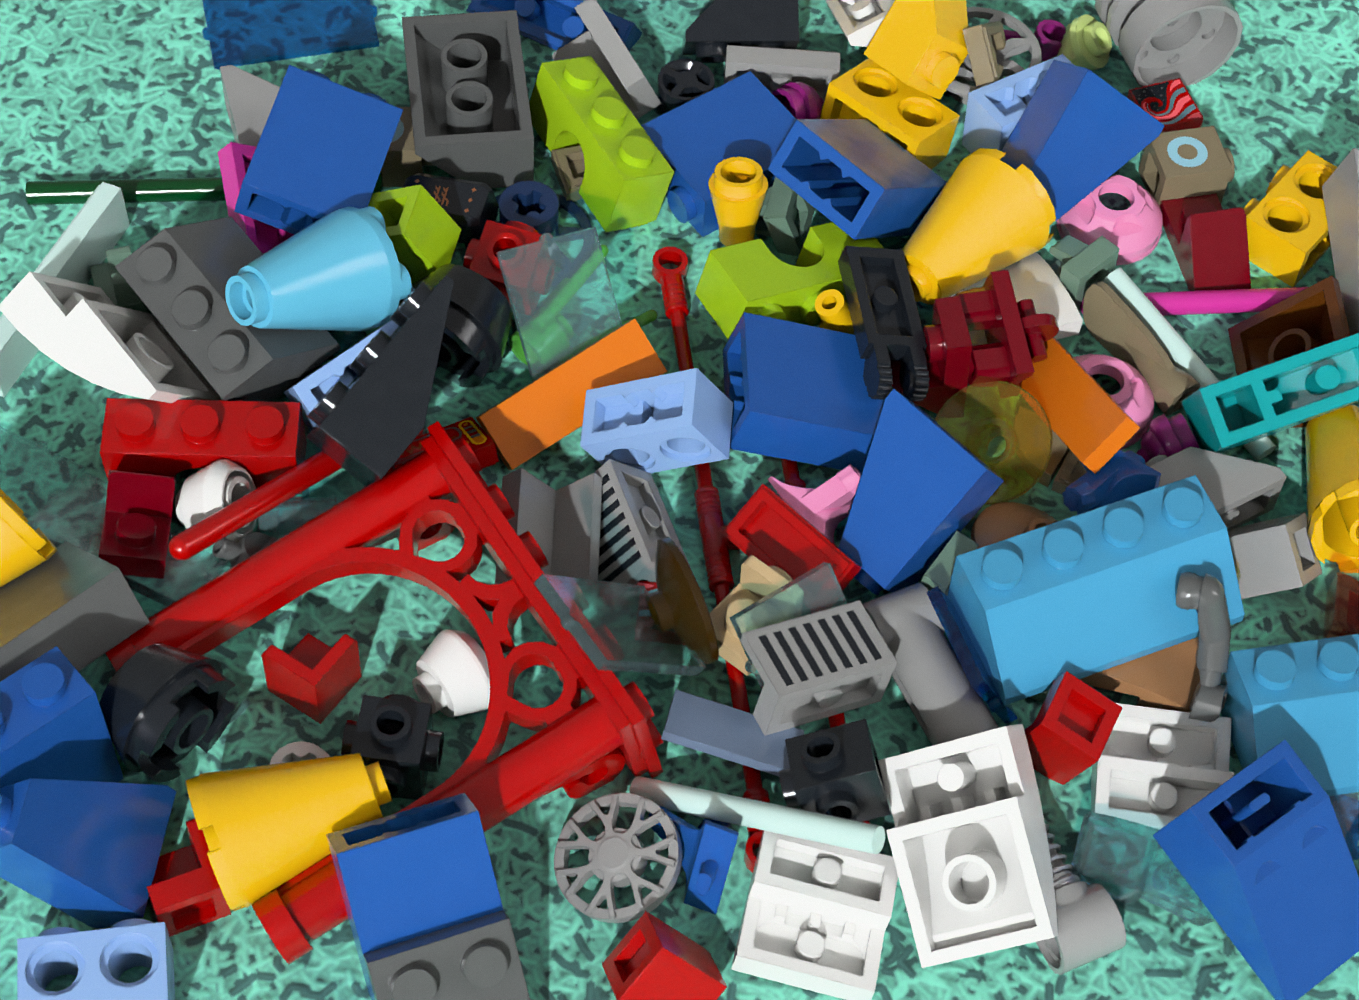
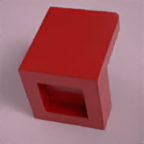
(313, 674)
(1070, 729)
(186, 888)
(661, 965)

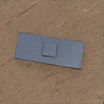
(726, 733)

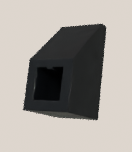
(742, 24)

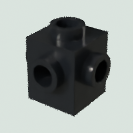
(399, 737)
(835, 773)

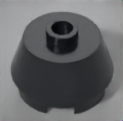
(474, 325)
(164, 707)

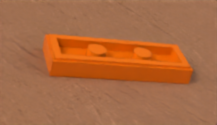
(556, 401)
(1079, 407)

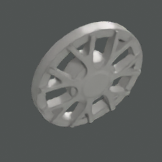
(618, 857)

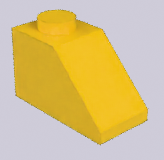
(922, 43)

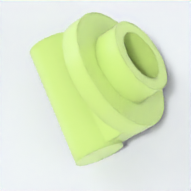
(1086, 43)

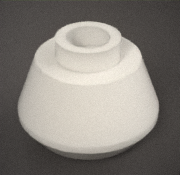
(211, 491)
(453, 675)

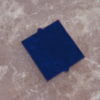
(968, 655)

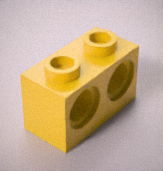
(898, 110)
(1290, 223)

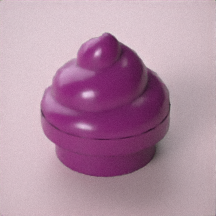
(800, 100)
(1166, 437)

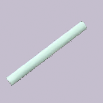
(1174, 345)
(762, 815)

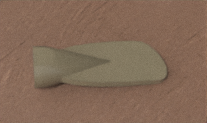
(1130, 340)

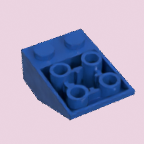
(1272, 871)

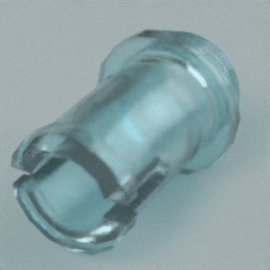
(293, 514)

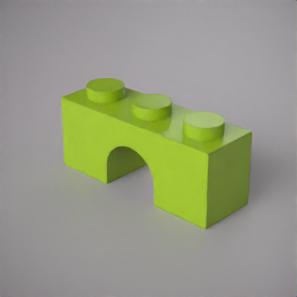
(623, 166)
(757, 282)

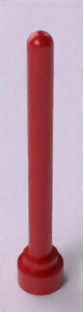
(252, 505)

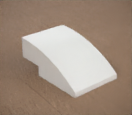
(103, 341)
(971, 845)

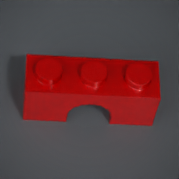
(195, 433)

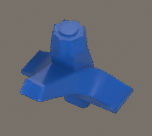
(1117, 480)
(705, 858)

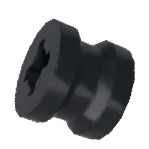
(680, 80)

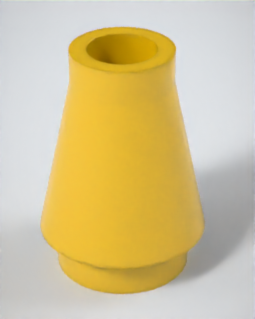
(737, 198)

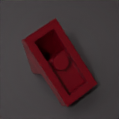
(1208, 242)
(946, 354)
(137, 522)

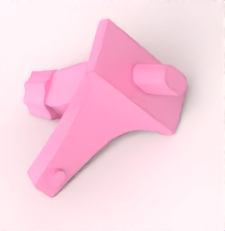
(825, 504)

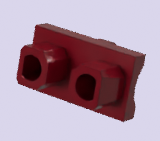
(1011, 329)

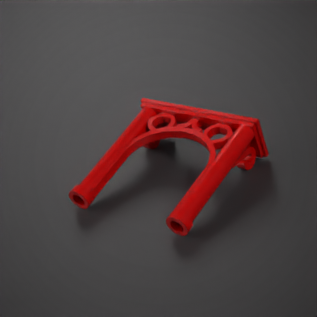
(419, 506)

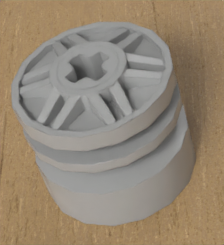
(1172, 36)

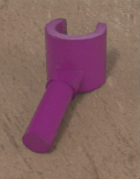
(1049, 35)

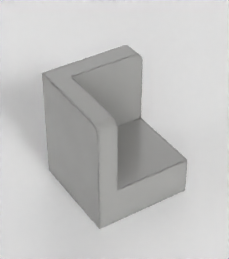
(1274, 555)

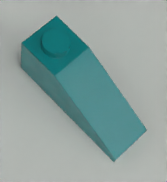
(1275, 396)

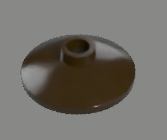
(680, 602)

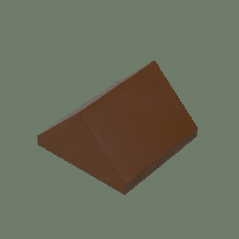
(1290, 327)

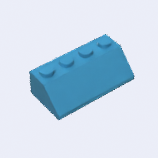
(1092, 588)
(1302, 696)

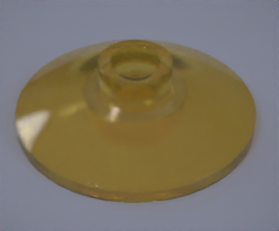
(1008, 411)

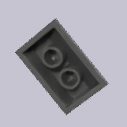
(470, 96)
(183, 285)

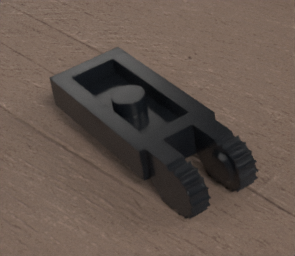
(885, 320)

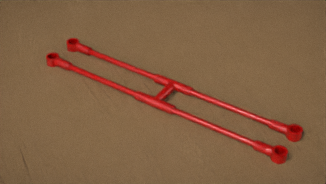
(709, 511)

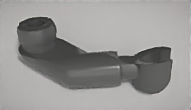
(1213, 644)

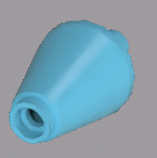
(324, 277)

